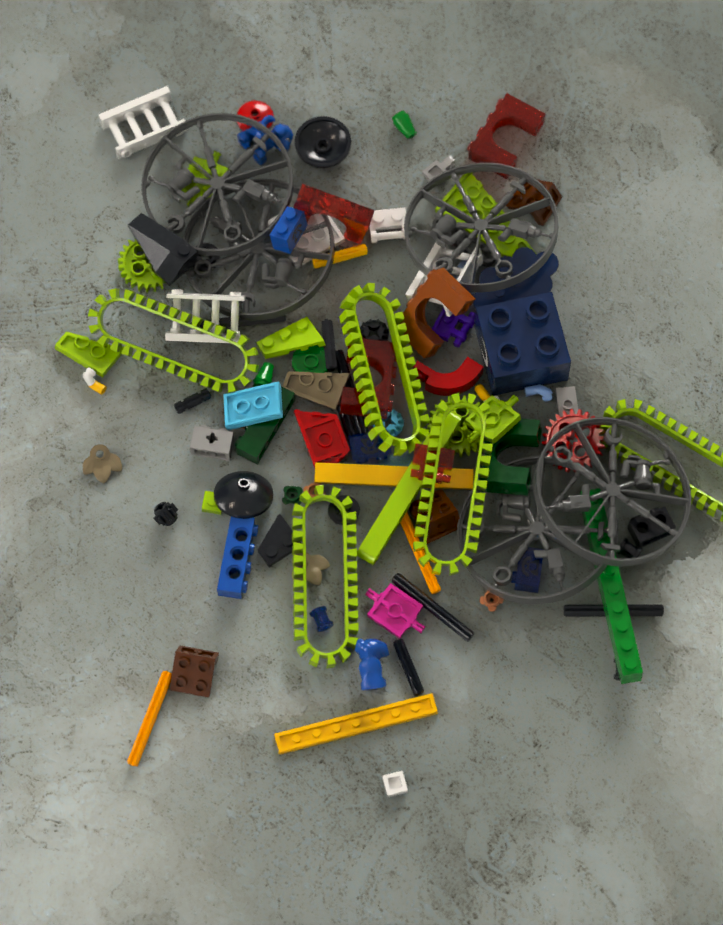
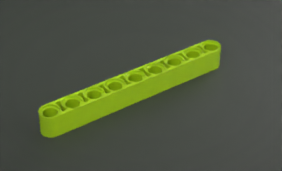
(401, 500)

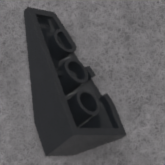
(165, 250)

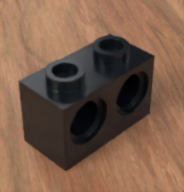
(654, 531)

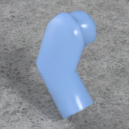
(545, 392)

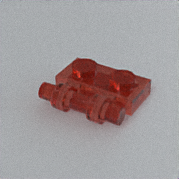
(445, 463)

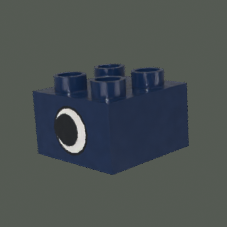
(522, 343)

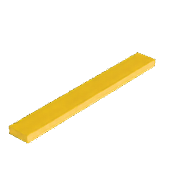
(382, 475)
(355, 723)

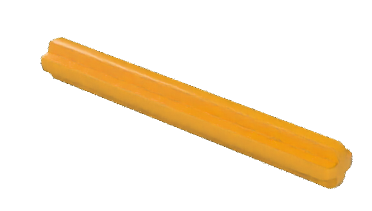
(430, 578)
(149, 719)

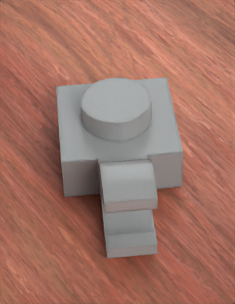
(437, 168)

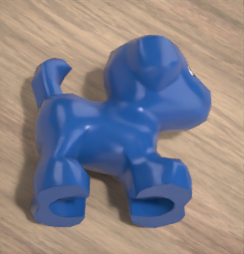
(282, 131)
(370, 667)

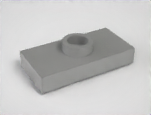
(566, 400)

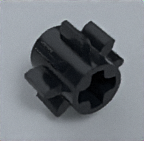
(165, 513)

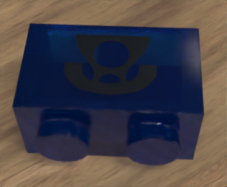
(363, 448)
(528, 572)

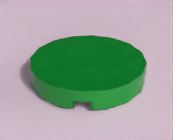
(309, 360)

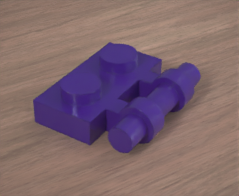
(446, 325)

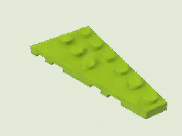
(484, 204)

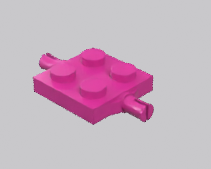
(395, 611)

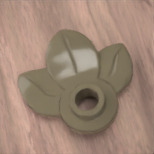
(101, 466)
(314, 565)

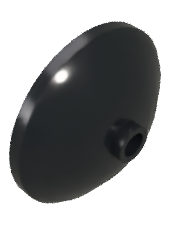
(319, 133)
(243, 494)

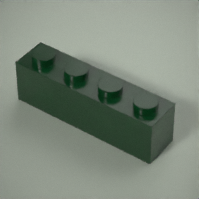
(259, 436)

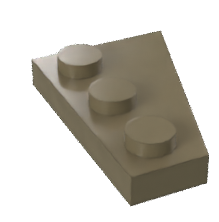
(317, 387)

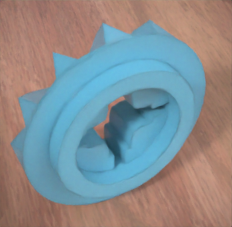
(397, 421)

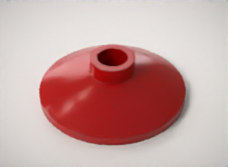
(251, 107)

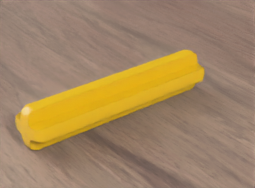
(342, 255)

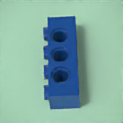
(236, 587)

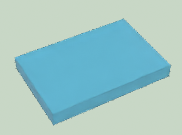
(253, 405)

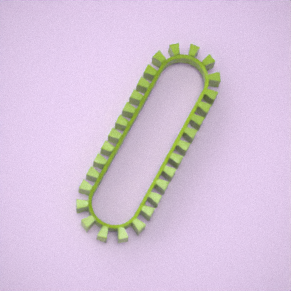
(161, 364)
(363, 372)
(680, 437)
(480, 485)
(298, 560)

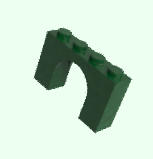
(508, 478)

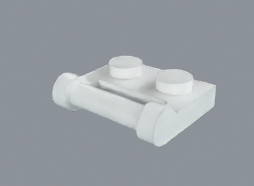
(387, 220)

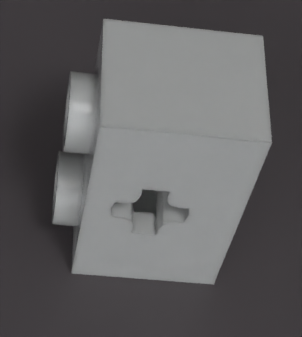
(219, 449)

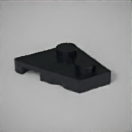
(277, 542)

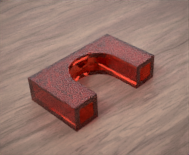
(508, 112)
(352, 215)
(380, 357)

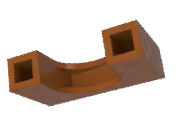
(444, 288)

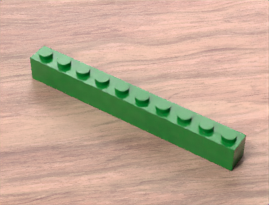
(614, 601)

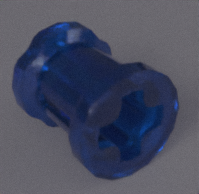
(321, 612)

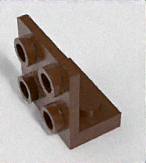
(533, 195)
(443, 516)
(193, 671)

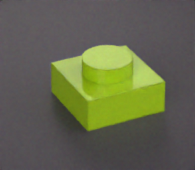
(209, 504)

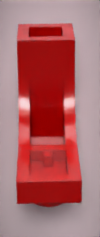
(450, 383)

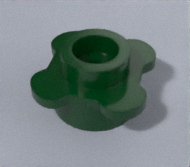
(288, 490)

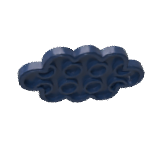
(534, 285)

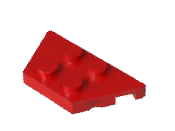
(322, 436)

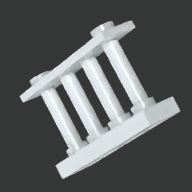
(133, 108)
(430, 262)
(176, 333)

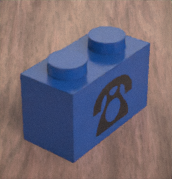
(288, 230)

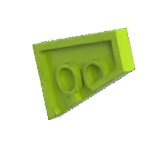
(293, 337)
(88, 352)

